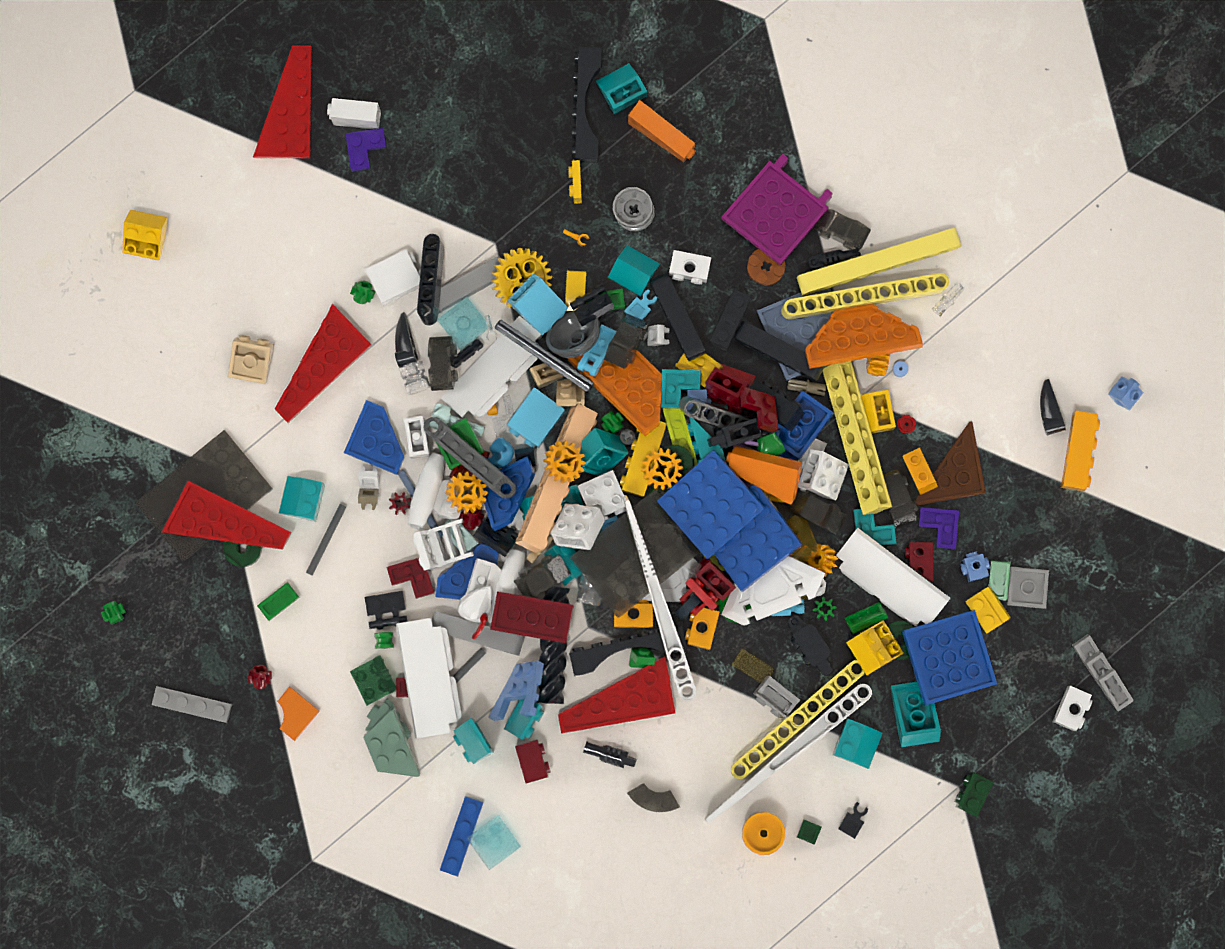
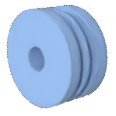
(900, 373)

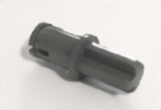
(627, 436)

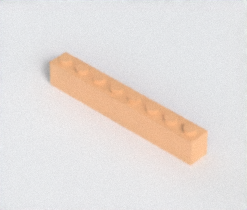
(550, 493)

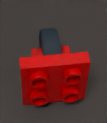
(701, 593)

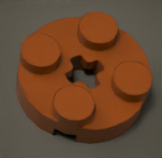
(761, 276)

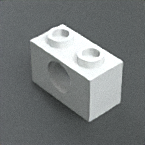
(681, 259)
(416, 437)
(1064, 717)

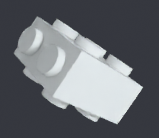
(823, 474)
(603, 493)
(577, 526)

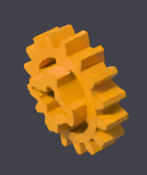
(561, 453)
(656, 457)
(471, 498)

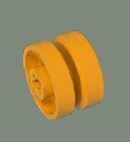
(753, 827)

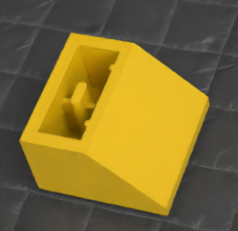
(144, 234)
(879, 411)
(874, 647)

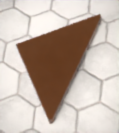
(958, 473)

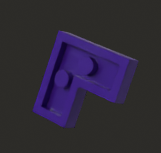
(360, 143)
(944, 521)

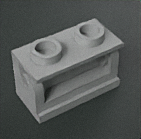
(776, 697)

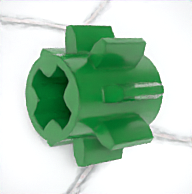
(362, 292)
(612, 422)
(113, 612)
(821, 613)

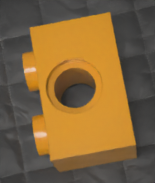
(920, 471)
(644, 620)
(702, 640)

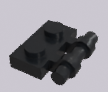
(594, 308)
(499, 540)
(383, 604)

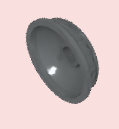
(571, 339)

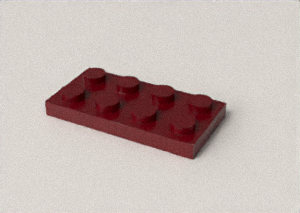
(532, 617)

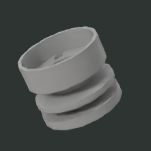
(632, 198)

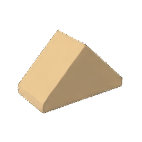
(544, 375)

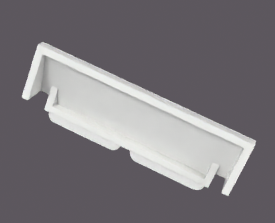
(487, 378)
(890, 580)
(426, 671)

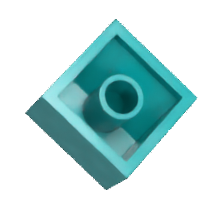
(601, 451)
(301, 498)
(857, 743)

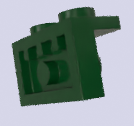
(973, 794)

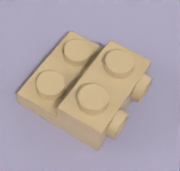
(250, 359)

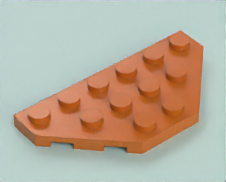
(860, 334)
(631, 390)

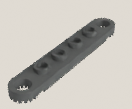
(469, 457)

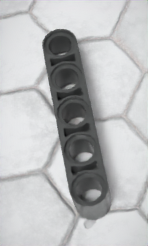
(715, 414)

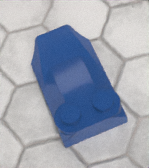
(806, 430)

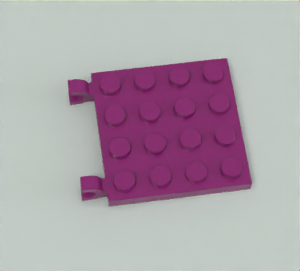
(776, 211)

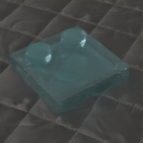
(463, 323)
(493, 842)

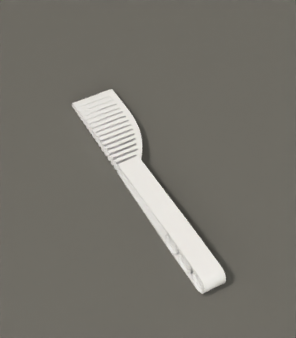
(666, 626)
(799, 744)

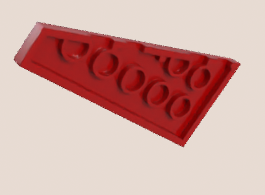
(289, 118)
(327, 357)
(215, 518)
(631, 699)

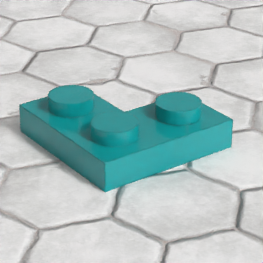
(673, 382)
(881, 534)

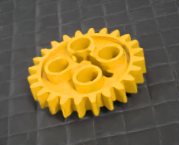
(506, 285)

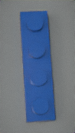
(458, 842)

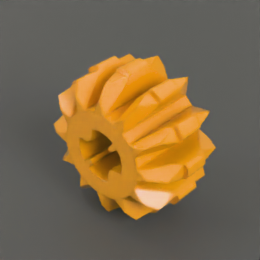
(878, 365)
(824, 560)

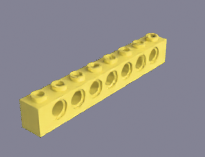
(857, 438)

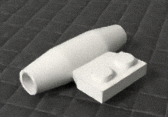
(431, 494)
(501, 580)

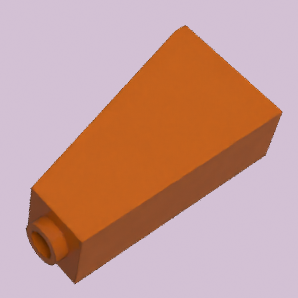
(661, 131)
(769, 472)

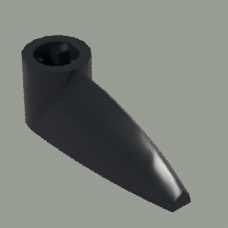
(404, 343)
(1050, 411)

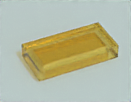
(752, 666)

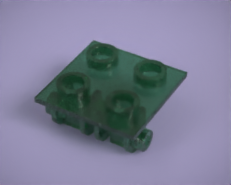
(373, 680)

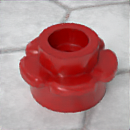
(911, 423)

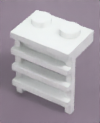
(431, 548)

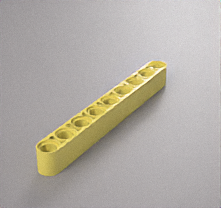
(878, 261)
(873, 292)
(791, 726)

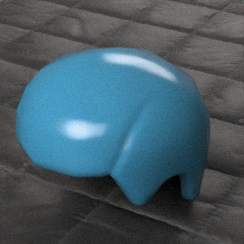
(502, 452)

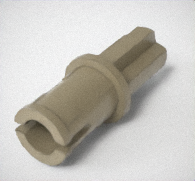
(806, 386)

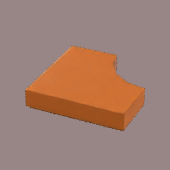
(297, 713)

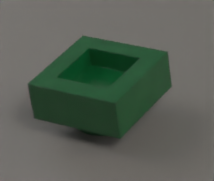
(809, 832)

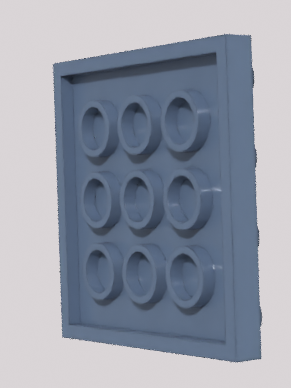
(797, 331)

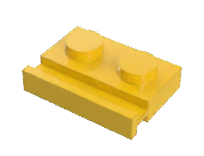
(575, 189)
(703, 363)
(988, 609)

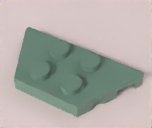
(390, 747)

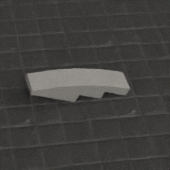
(1102, 672)

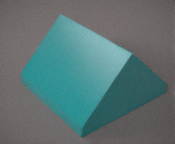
(633, 270)

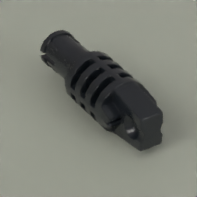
(833, 257)
(610, 755)

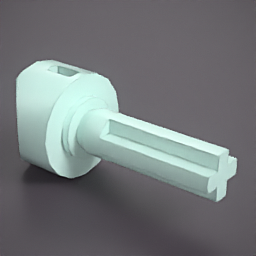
(443, 413)

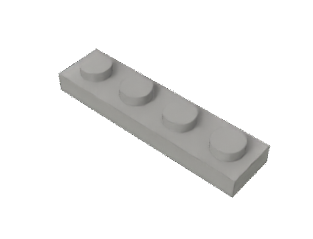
(191, 704)

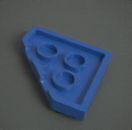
(375, 440)
(502, 510)
(455, 581)

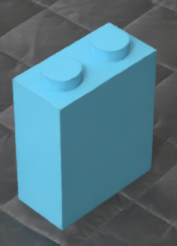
(537, 304)
(535, 418)

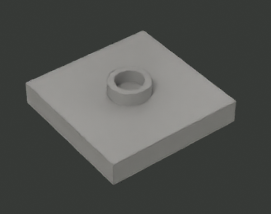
(1028, 587)

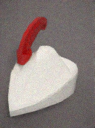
(476, 606)

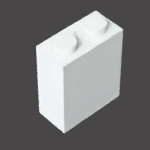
(354, 113)
(394, 277)

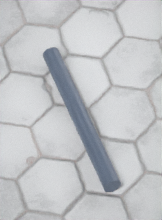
(409, 486)

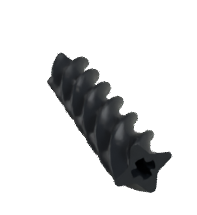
(553, 657)

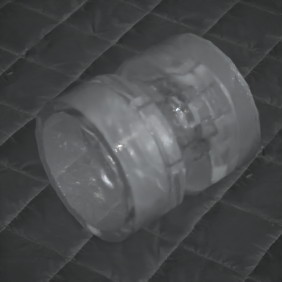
(414, 377)
(587, 594)

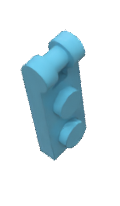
(597, 352)

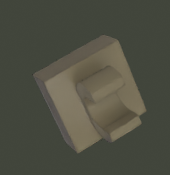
(368, 496)

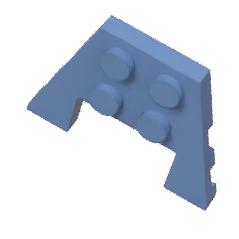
(520, 686)

